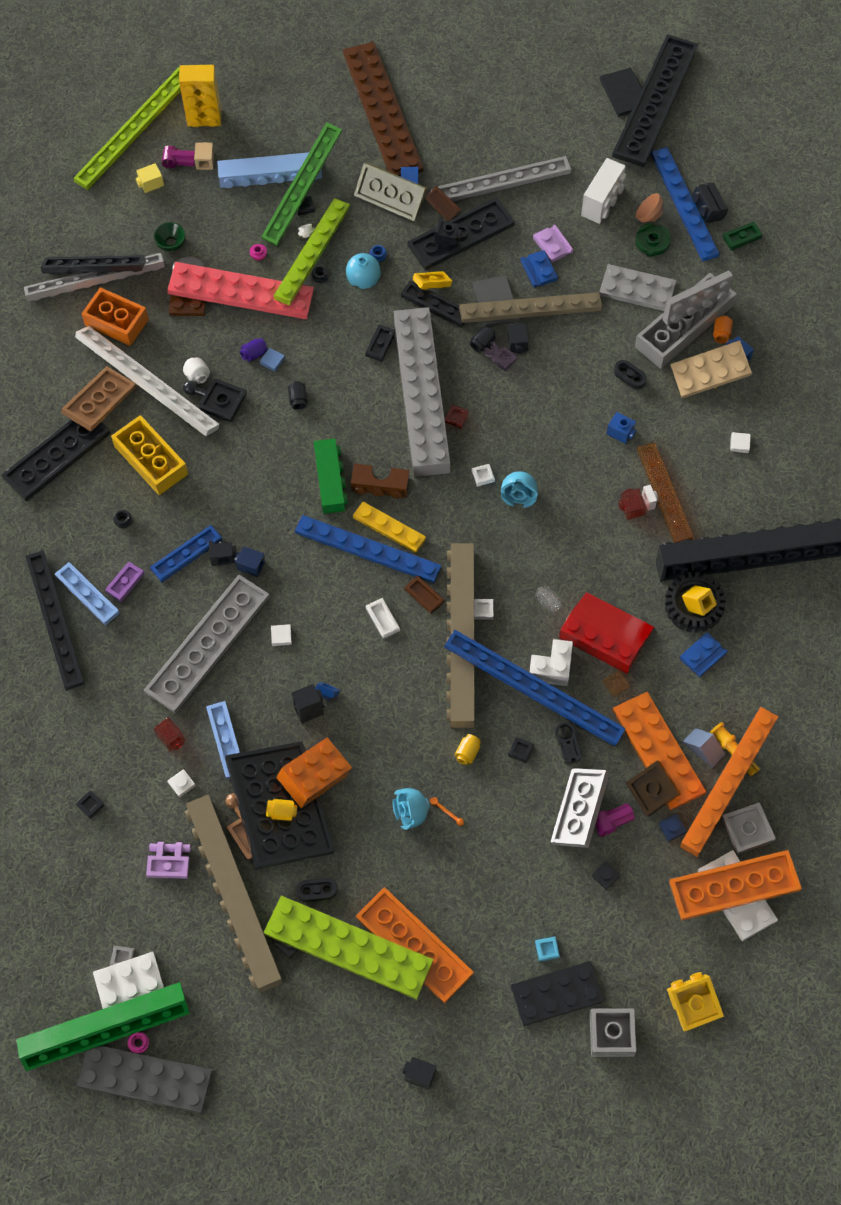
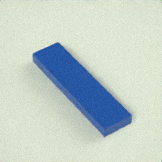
(185, 553)

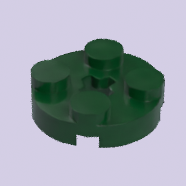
(649, 247)

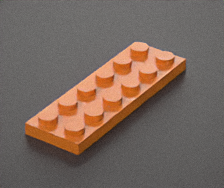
(656, 742)
(735, 885)
(394, 922)

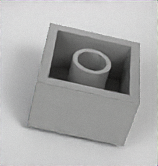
(612, 1033)

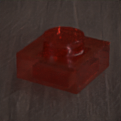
(456, 416)

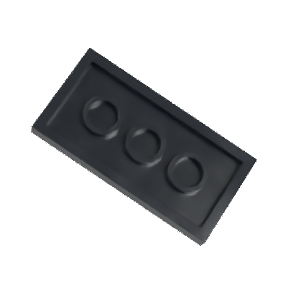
(556, 993)

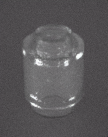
(548, 599)

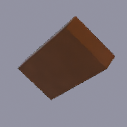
(442, 203)
(424, 594)

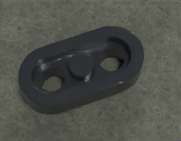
(632, 373)
(316, 887)

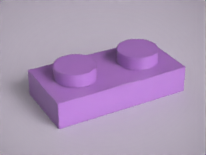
(124, 581)

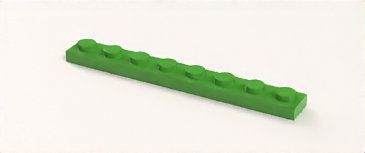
(301, 184)

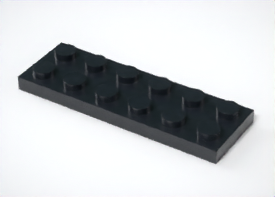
(476, 227)
(52, 457)

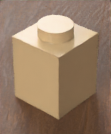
(204, 156)

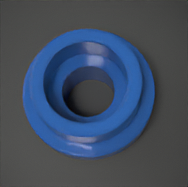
(378, 249)

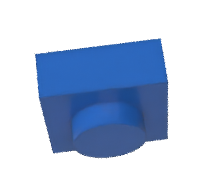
(327, 690)

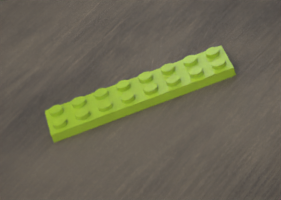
(348, 947)

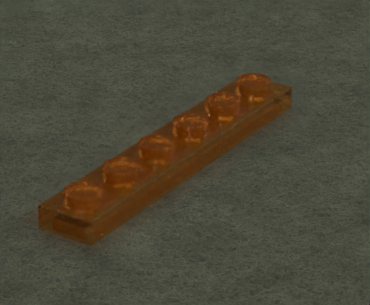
(666, 494)

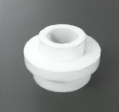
(306, 230)

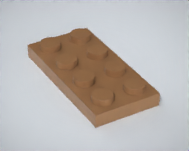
(98, 398)

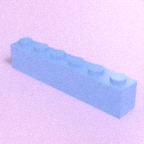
(260, 170)

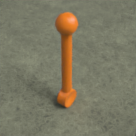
(434, 801)

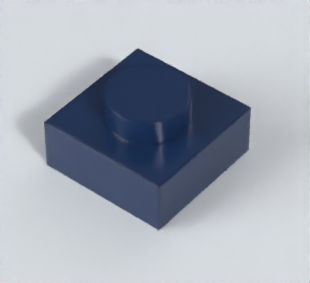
(672, 827)

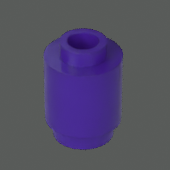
(253, 349)

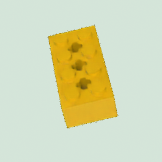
(200, 95)
(149, 455)

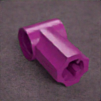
(174, 157)
(609, 821)

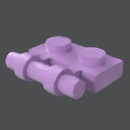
(168, 866)

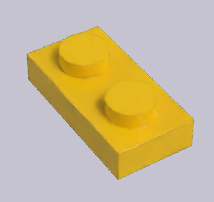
(432, 280)

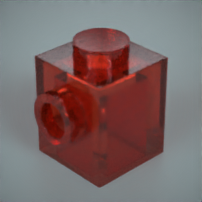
(632, 503)

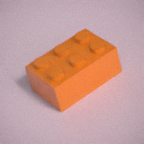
(115, 316)
(314, 772)

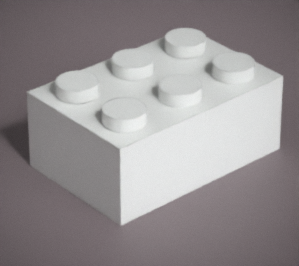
(603, 191)

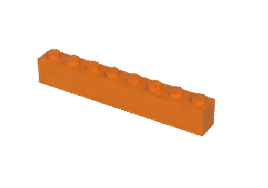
(728, 782)

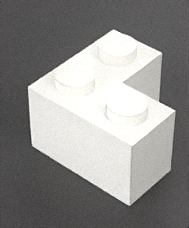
(554, 668)

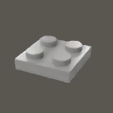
(748, 828)

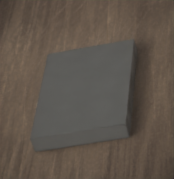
(493, 290)

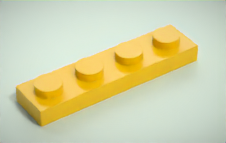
(389, 527)

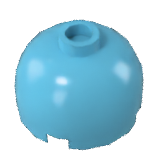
(363, 270)
(519, 487)
(410, 803)

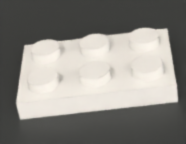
(128, 980)

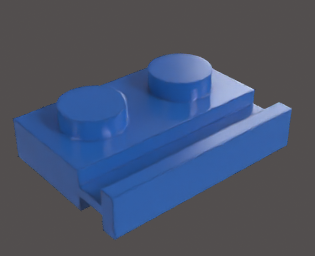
(539, 269)
(703, 654)

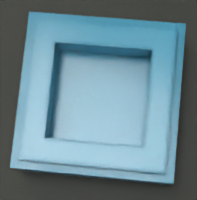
(547, 949)

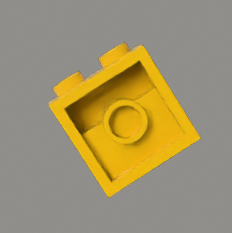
(695, 1001)

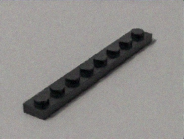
(55, 620)

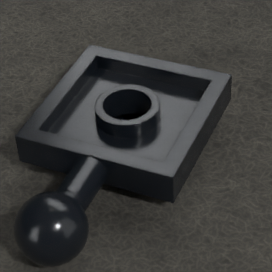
(217, 390)

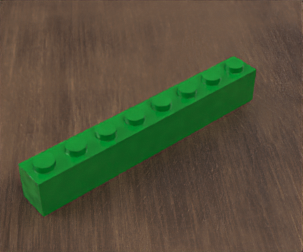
(102, 1026)

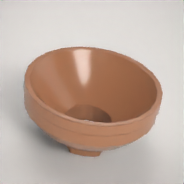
(650, 208)

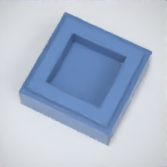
(272, 359)

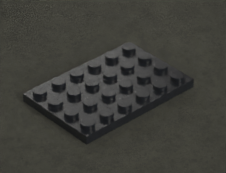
(272, 840)

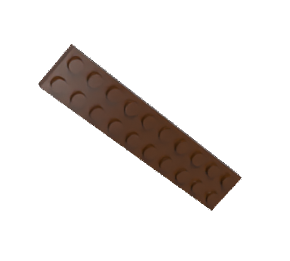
(381, 108)

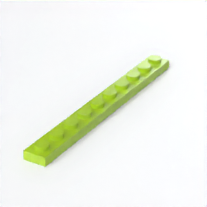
(129, 132)

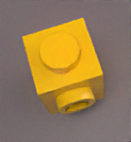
(699, 600)

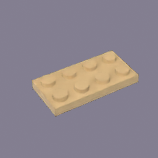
(711, 369)

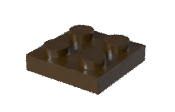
(653, 788)

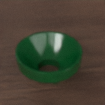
(169, 231)

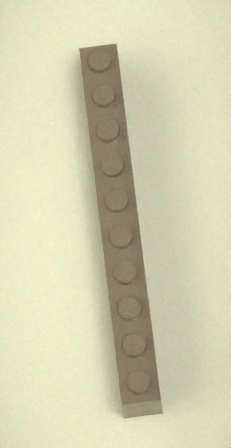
(462, 619)
(234, 894)

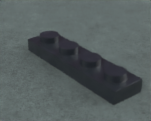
(437, 304)

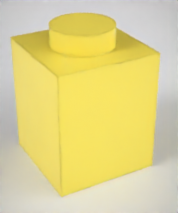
(149, 178)

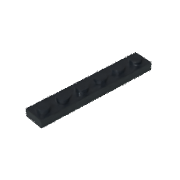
(93, 264)

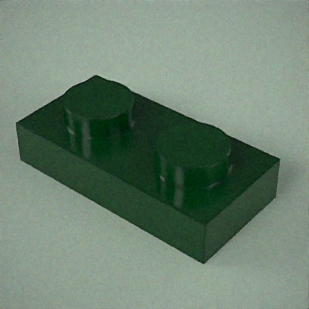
(742, 236)

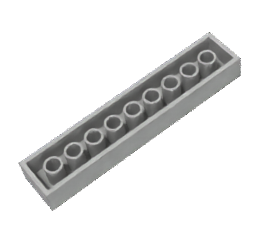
(421, 392)

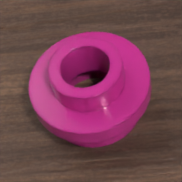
(258, 255)
(136, 1036)

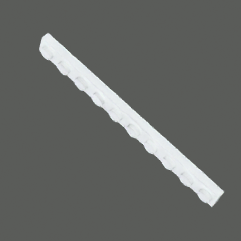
(147, 381)

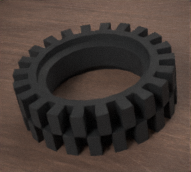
(685, 620)

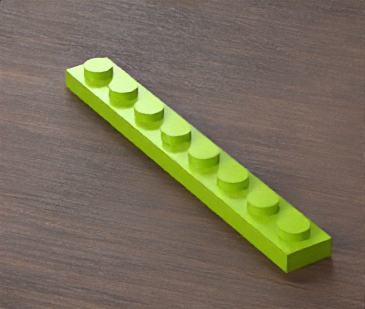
(311, 252)

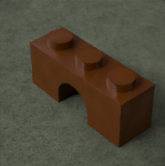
(394, 485)

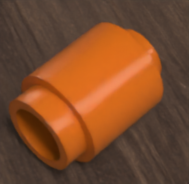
(722, 329)

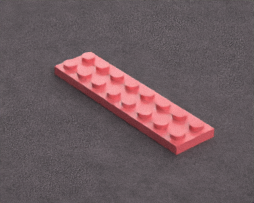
(236, 290)

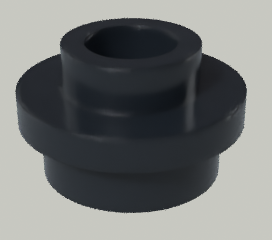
(320, 270)
(123, 514)

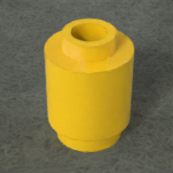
(467, 749)
(281, 809)

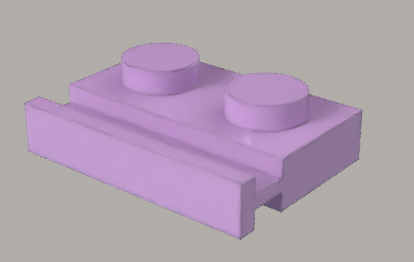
(553, 243)

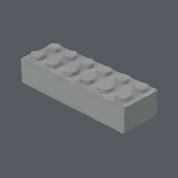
(664, 342)

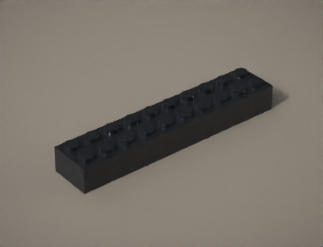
(750, 550)

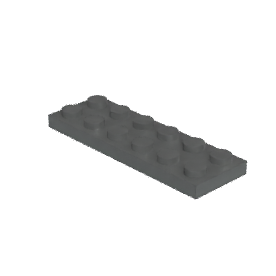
(145, 1078)

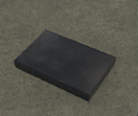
(621, 90)

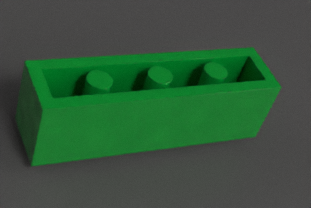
(329, 476)

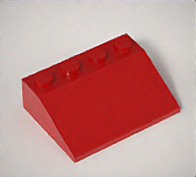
(606, 632)

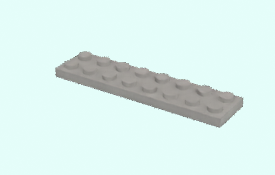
(206, 644)

